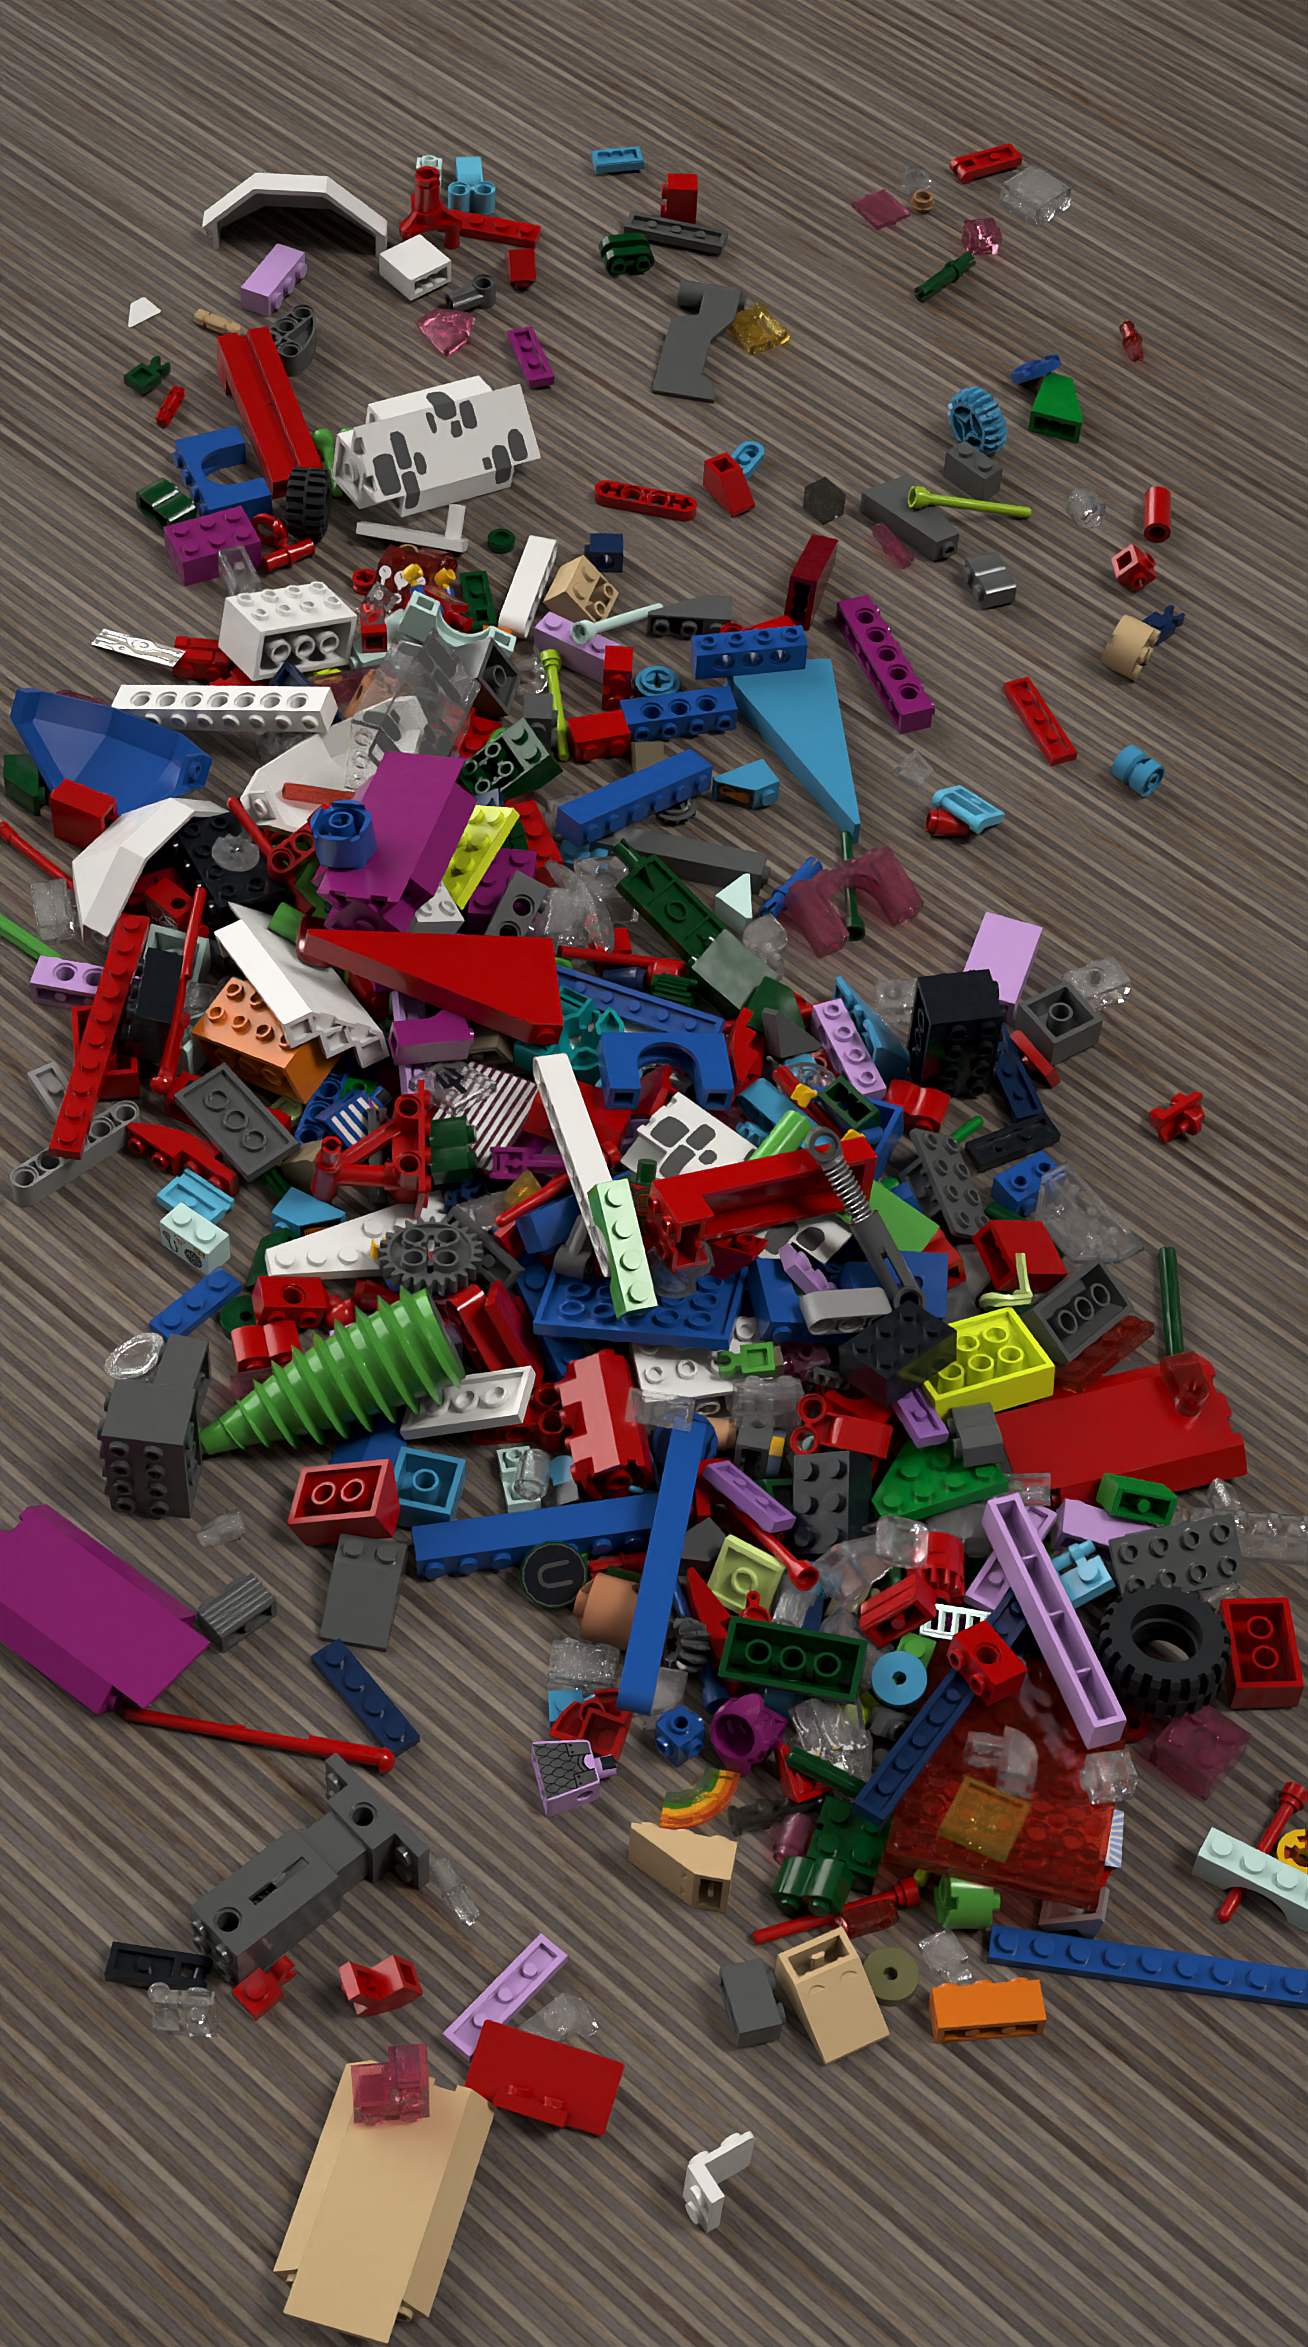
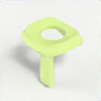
(994, 1301)

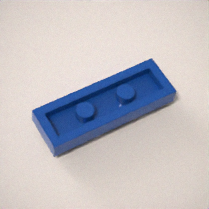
(196, 1304)

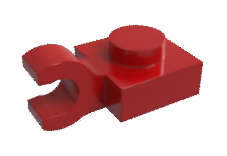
(261, 1990)

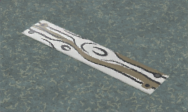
(138, 647)

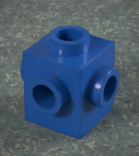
(679, 1735)

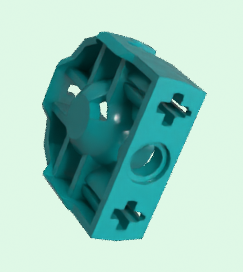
(577, 1014)

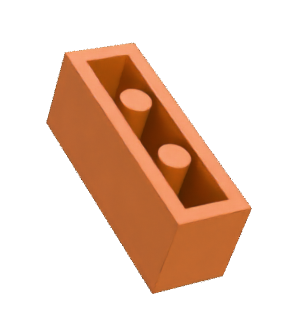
(987, 2010)

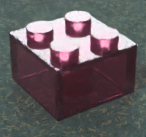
(1200, 1750)

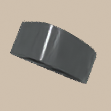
(296, 338)

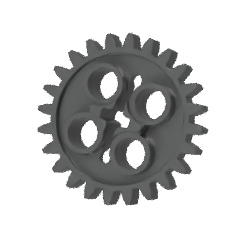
(455, 1256)

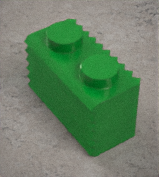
(1136, 1499)

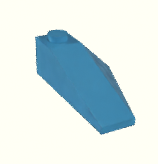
(877, 1037)

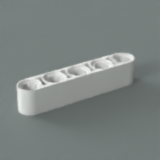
(528, 585)

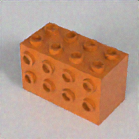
(252, 1044)

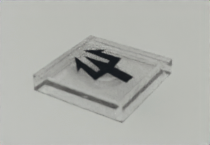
(454, 1086)

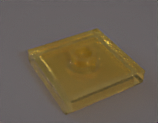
(985, 1819)

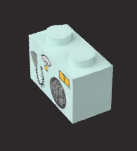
(194, 1239)

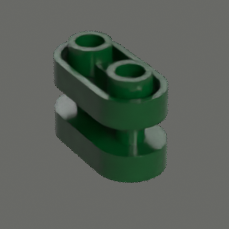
(626, 253)

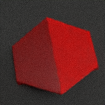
(793, 1782)

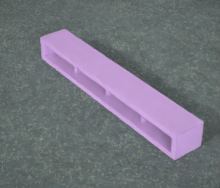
(1053, 1621)

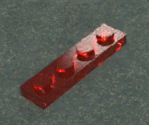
(1103, 1354)

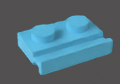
(197, 1195)

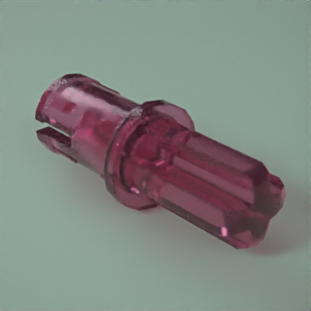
(892, 545)

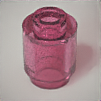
(793, 1837)

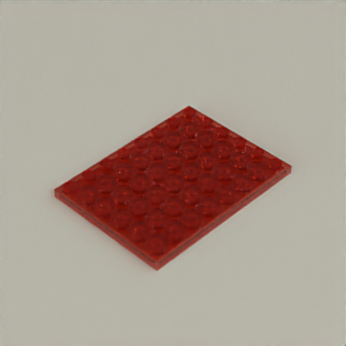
(1064, 1836)

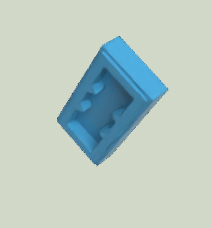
(617, 159)

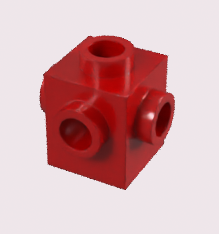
(1134, 568)

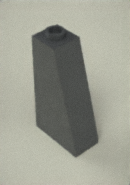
(921, 529)

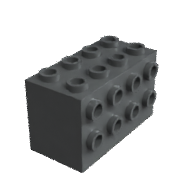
(151, 1448)

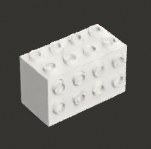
(289, 625)
(691, 1371)

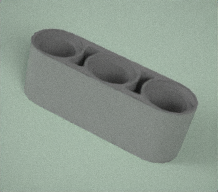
(843, 1310)

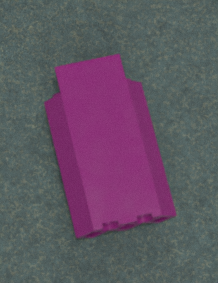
(89, 1615)

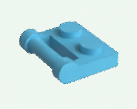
(967, 807)

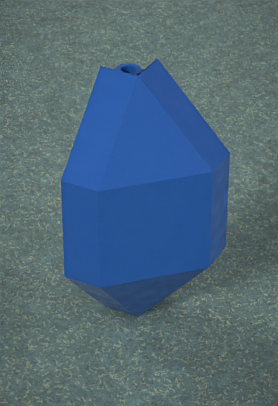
(107, 749)

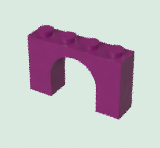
(429, 1039)

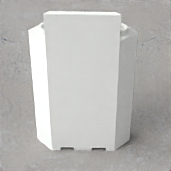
(301, 996)

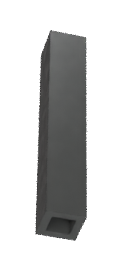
(693, 858)

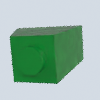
(1057, 409)

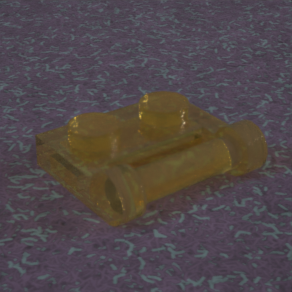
(752, 334)

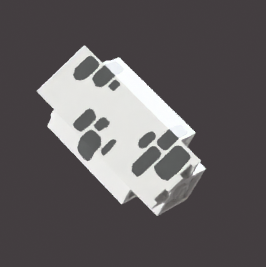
(435, 446)
(691, 1140)

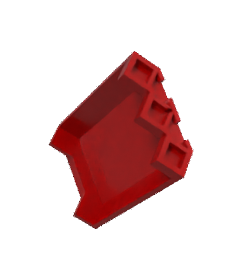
(1124, 1429)

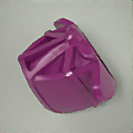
(750, 1735)

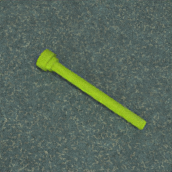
(920, 497)
(552, 663)

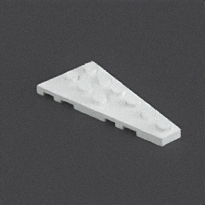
(345, 1248)

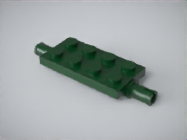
(665, 902)

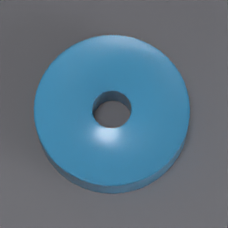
(901, 1664)

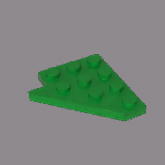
(932, 1482)

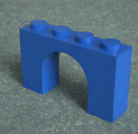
(213, 451)
(698, 1054)
(777, 1305)

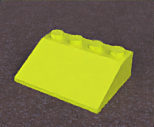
(994, 1364)

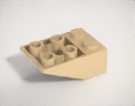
(685, 1863)
(831, 1995)

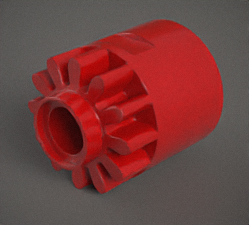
(944, 1568)

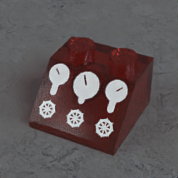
(391, 569)

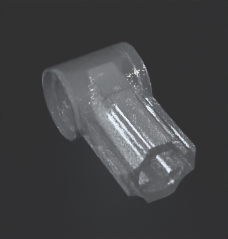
(794, 1603)

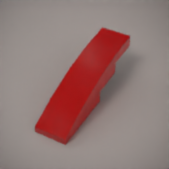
(739, 1053)
(709, 1610)

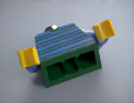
(846, 1107)

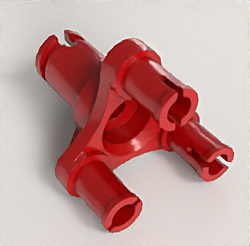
(429, 211)

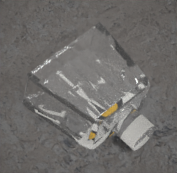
(830, 1730)

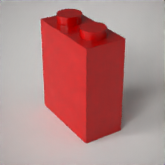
(1003, 1238)

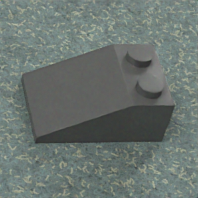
(364, 1592)

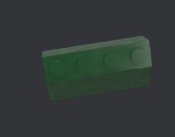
(793, 1660)

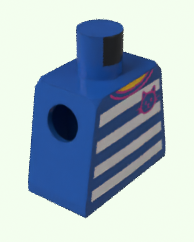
(349, 1115)

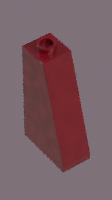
(810, 579)

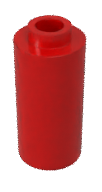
(1157, 514)

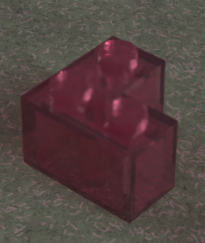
(392, 2088)

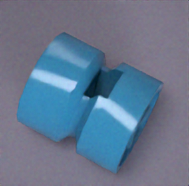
(1141, 773)

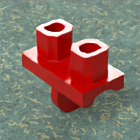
(1182, 1116)

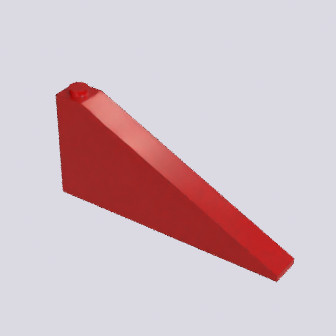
(484, 978)

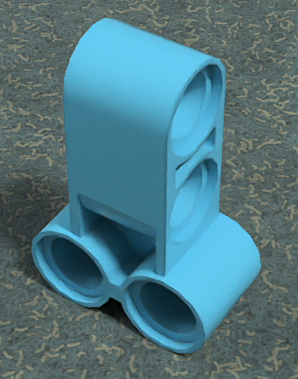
(470, 190)

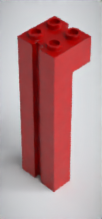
(267, 405)
(745, 1199)

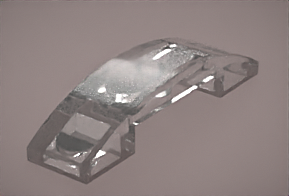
(599, 921)

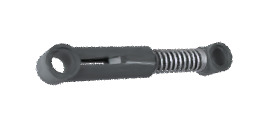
(865, 1224)

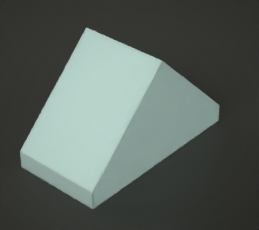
(734, 904)

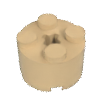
(1130, 647)

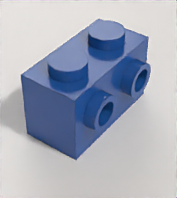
(1020, 1185)

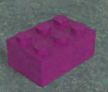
(195, 543)
(493, 884)

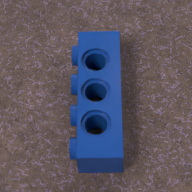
(748, 652)
(680, 714)

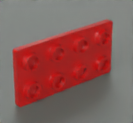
(544, 2078)

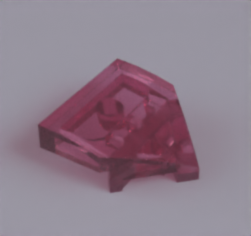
(447, 328)

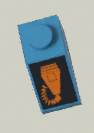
(747, 786)
(304, 1214)

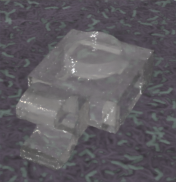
(945, 1955)

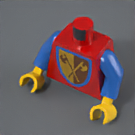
(451, 608)

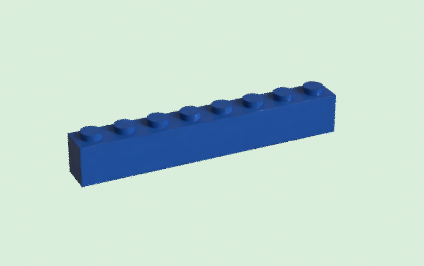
(508, 1537)

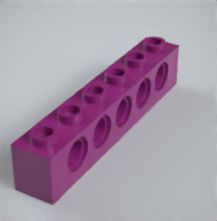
(884, 664)

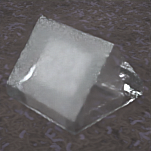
(1223, 1496)

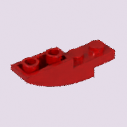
(178, 1150)

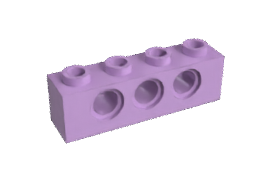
(65, 982)
(845, 1048)

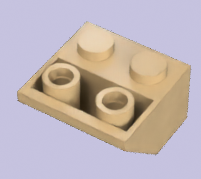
(580, 592)

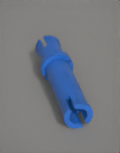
(776, 904)

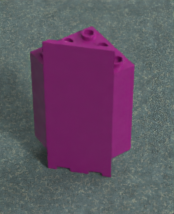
(417, 827)

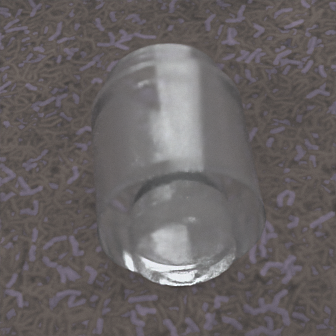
(532, 1475)

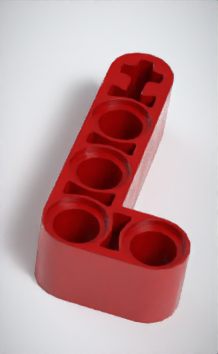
(480, 1337)

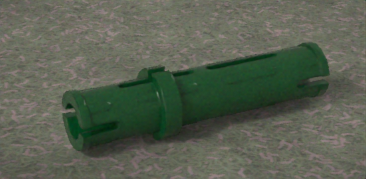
(952, 271)

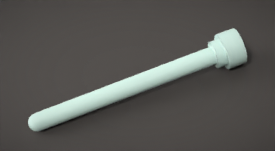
(585, 631)

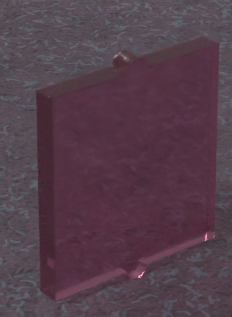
(880, 209)

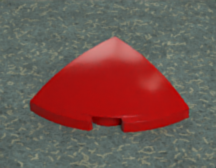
(595, 1722)

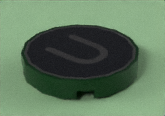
(553, 1574)

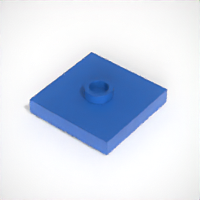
(931, 1275)

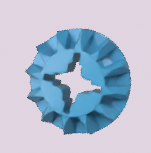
(666, 678)
(751, 1132)

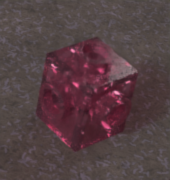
(803, 1356)

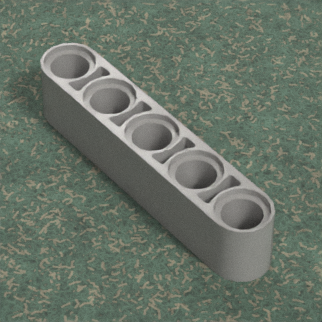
(46, 1174)

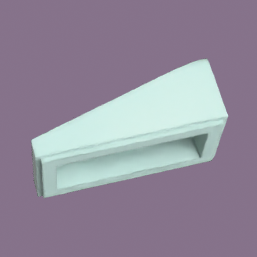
(955, 1613)

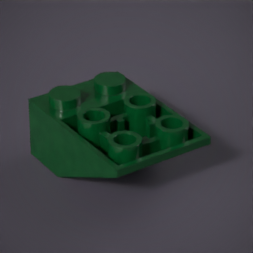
(512, 762)

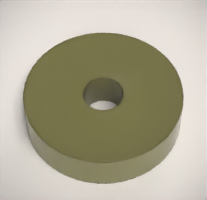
(898, 1963)

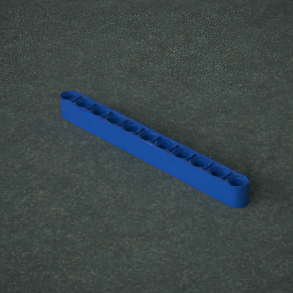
(660, 1571)

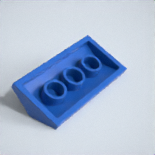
(376, 1445)

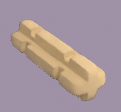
(216, 323)

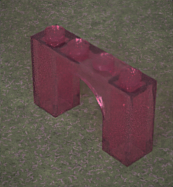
(874, 873)

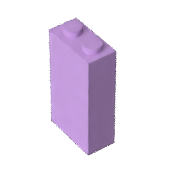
(1008, 951)

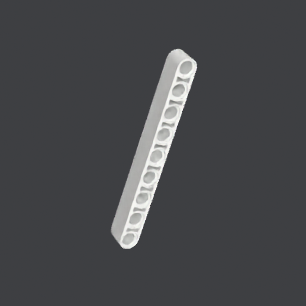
(574, 1138)

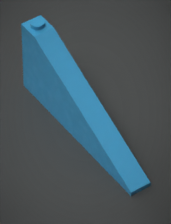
(804, 726)

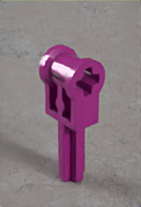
(513, 1161)

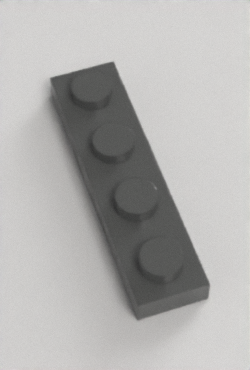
(677, 232)

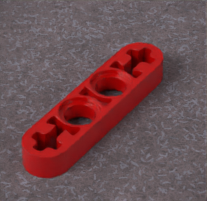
(644, 503)

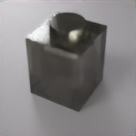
(824, 500)

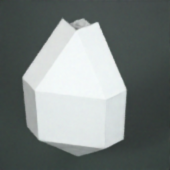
(293, 191)
(313, 762)
(113, 861)

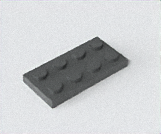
(236, 1122)

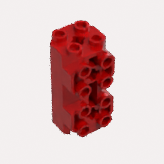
(603, 1446)

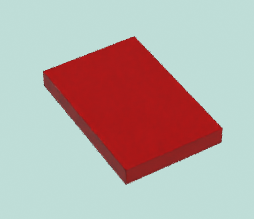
(513, 1330)

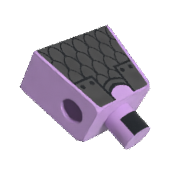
(569, 1773)

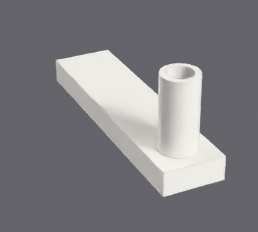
(450, 541)

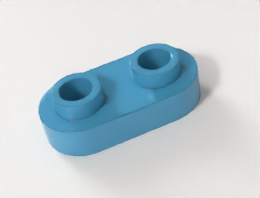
(749, 457)

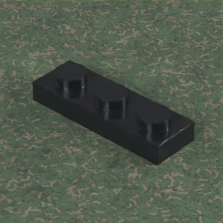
(1012, 1142)

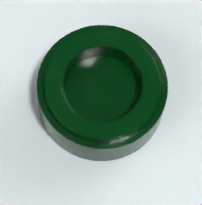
(501, 541)

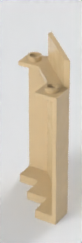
(381, 2213)

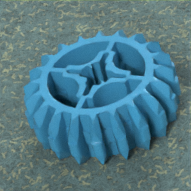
(978, 420)

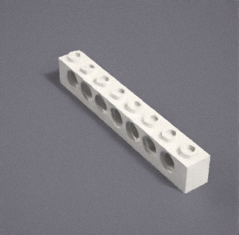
(231, 707)

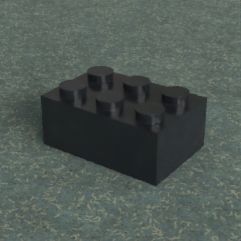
(153, 1004)
(898, 1353)
(830, 1500)

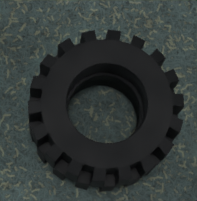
(308, 502)

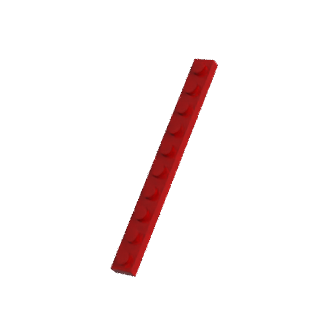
(99, 1038)

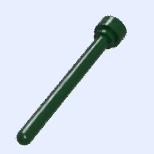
(852, 921)

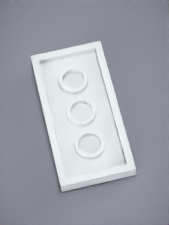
(480, 1403)

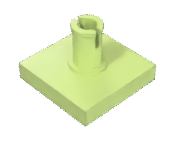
(742, 1570)

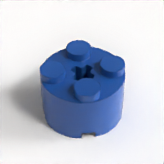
(343, 835)

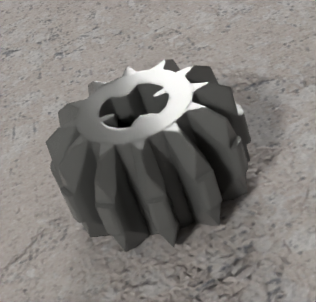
(686, 1645)

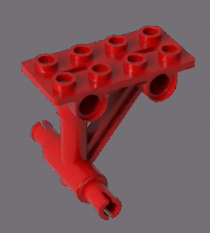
(404, 1176)

